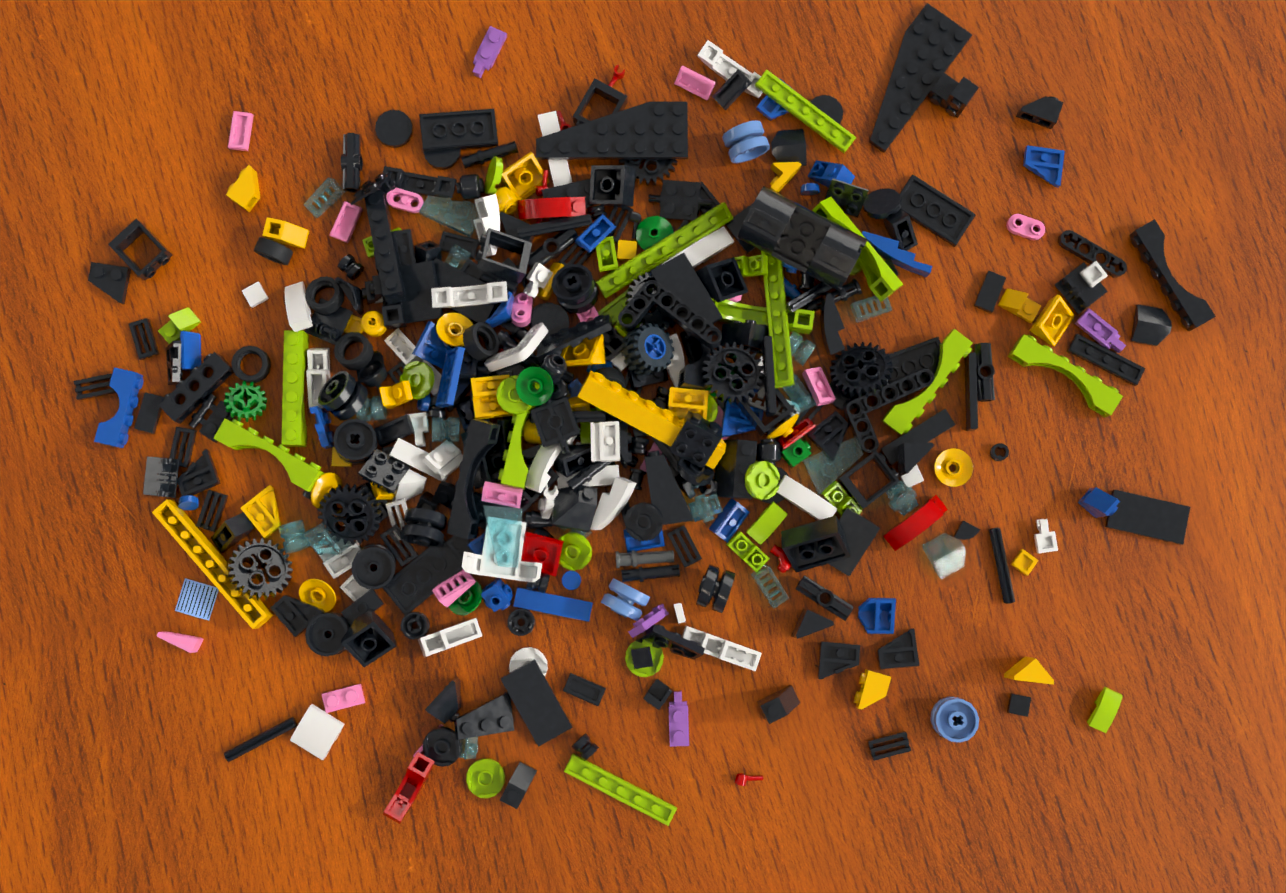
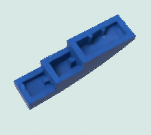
(888, 249)

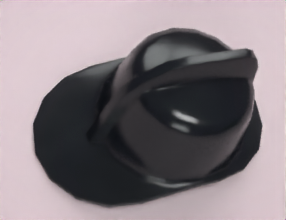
(374, 372)

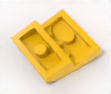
(484, 397)
(684, 400)

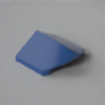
(502, 313)
(878, 615)

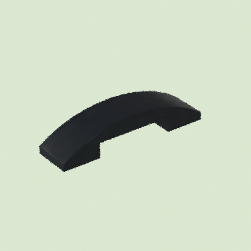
(422, 184)

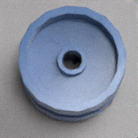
(746, 141)
(624, 601)
(966, 719)

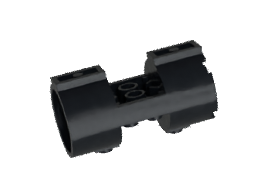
(801, 238)

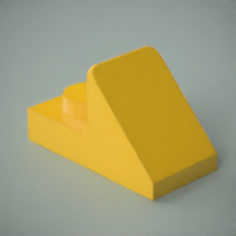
(786, 172)
(1019, 304)
(396, 395)

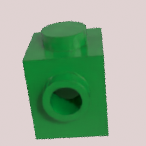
(796, 452)

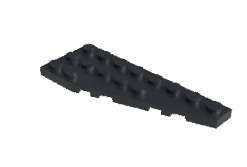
(923, 57)
(639, 132)

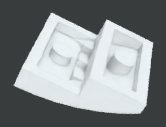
(342, 562)
(317, 732)

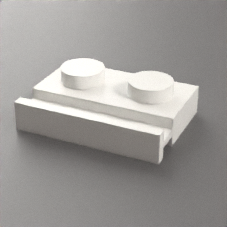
(605, 441)
(444, 459)

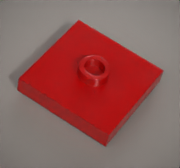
(542, 550)

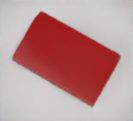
(799, 431)

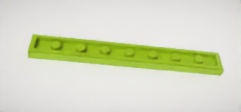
(664, 249)
(778, 322)

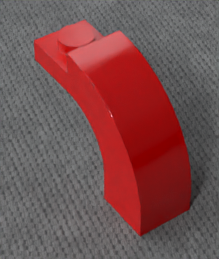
(551, 207)
(915, 523)
(409, 788)

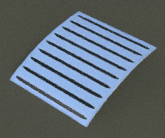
(196, 599)

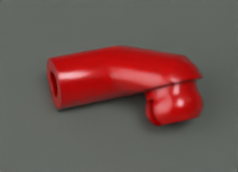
(784, 563)

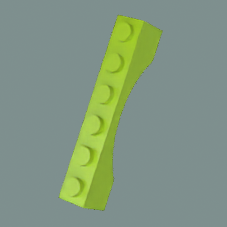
(878, 274)
(798, 321)
(951, 351)
(1098, 396)
(293, 413)
(238, 438)
(515, 469)

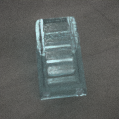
(320, 193)
(858, 315)
(764, 570)

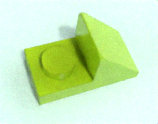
(607, 255)
(180, 321)

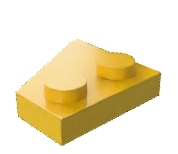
(263, 512)

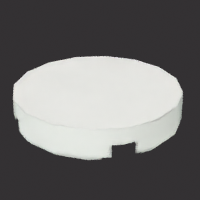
(526, 655)

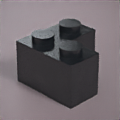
(952, 95)
(747, 334)

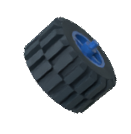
(647, 349)

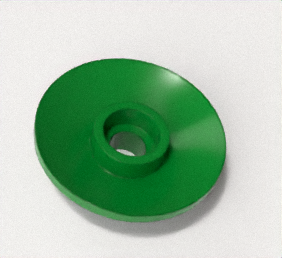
(651, 223)
(526, 386)
(468, 600)

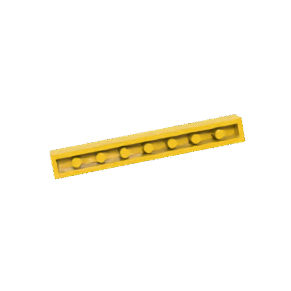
(637, 411)
(210, 562)

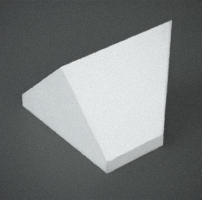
(410, 486)

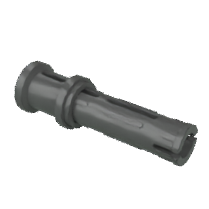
(635, 558)

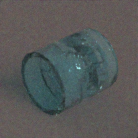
(806, 348)
(377, 410)
(445, 429)
(293, 537)

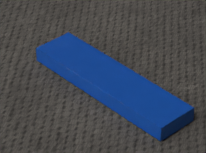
(553, 604)

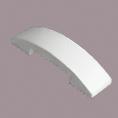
(726, 67)
(469, 295)
(545, 457)

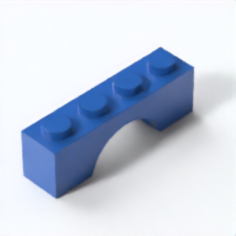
(127, 387)

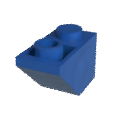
(824, 172)
(1099, 503)

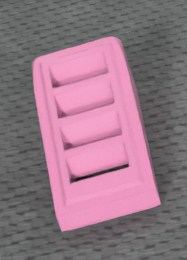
(443, 591)
(186, 642)

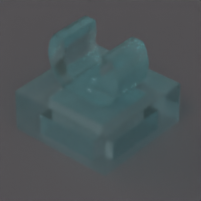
(457, 257)

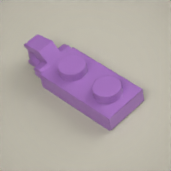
(488, 51)
(1100, 330)
(651, 618)
(678, 721)

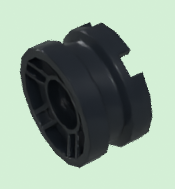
(422, 621)
(519, 630)

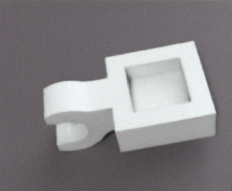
(538, 278)
(420, 426)
(547, 502)
(1045, 540)

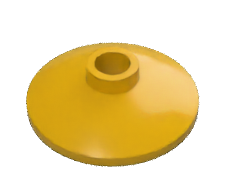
(452, 323)
(784, 429)
(961, 462)
(323, 486)
(317, 594)

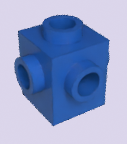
(497, 595)

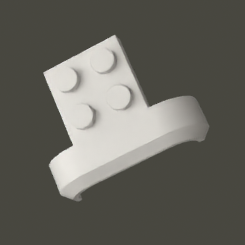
(487, 565)

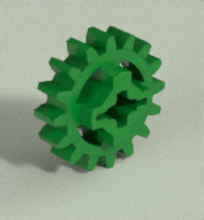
(255, 401)

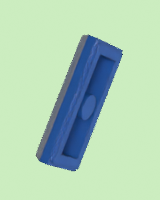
(595, 233)
(190, 350)
(729, 520)
(633, 544)

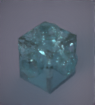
(902, 498)
(701, 507)

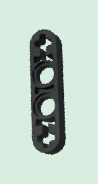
(1094, 249)

